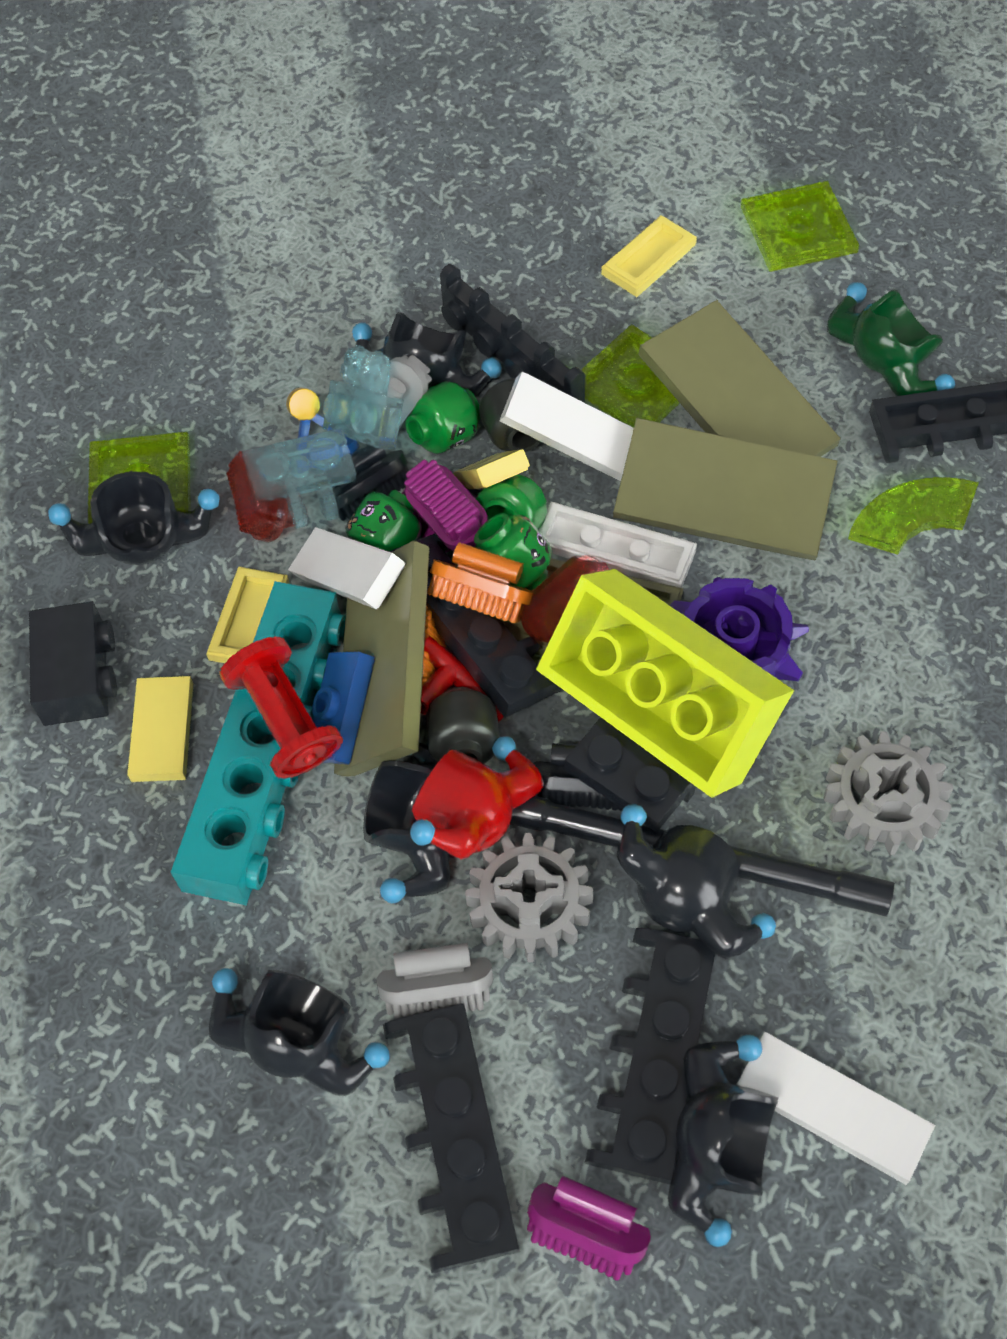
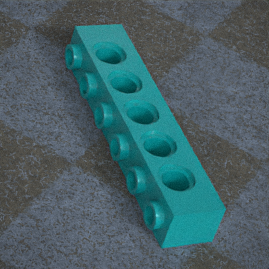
(233, 871)

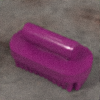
(444, 503)
(587, 1226)

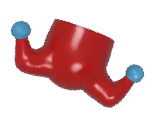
(469, 804)

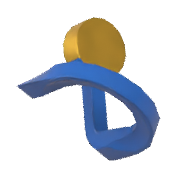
(304, 406)

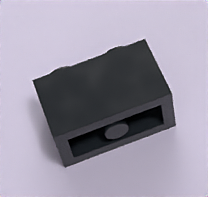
(70, 663)

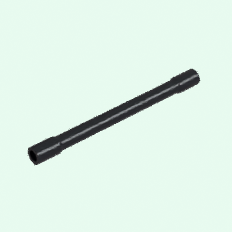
(840, 887)

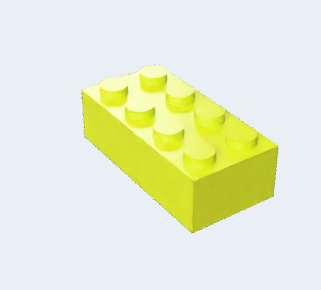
(663, 681)

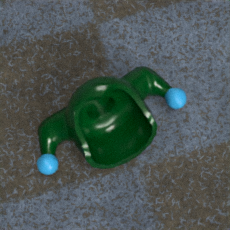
(888, 340)

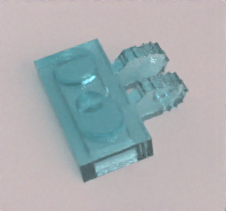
(362, 401)
(299, 468)

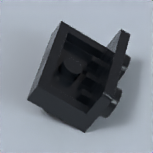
(627, 773)

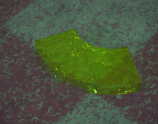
(913, 508)

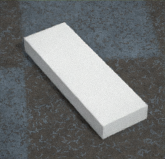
(568, 425)
(620, 545)
(347, 567)
(839, 1109)

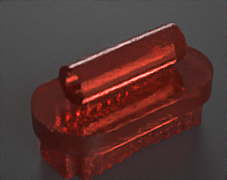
(260, 518)
(553, 595)

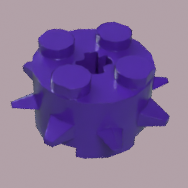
(748, 622)

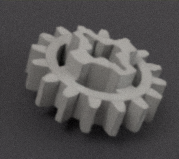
(895, 815)
(554, 895)

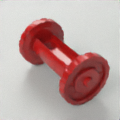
(261, 673)

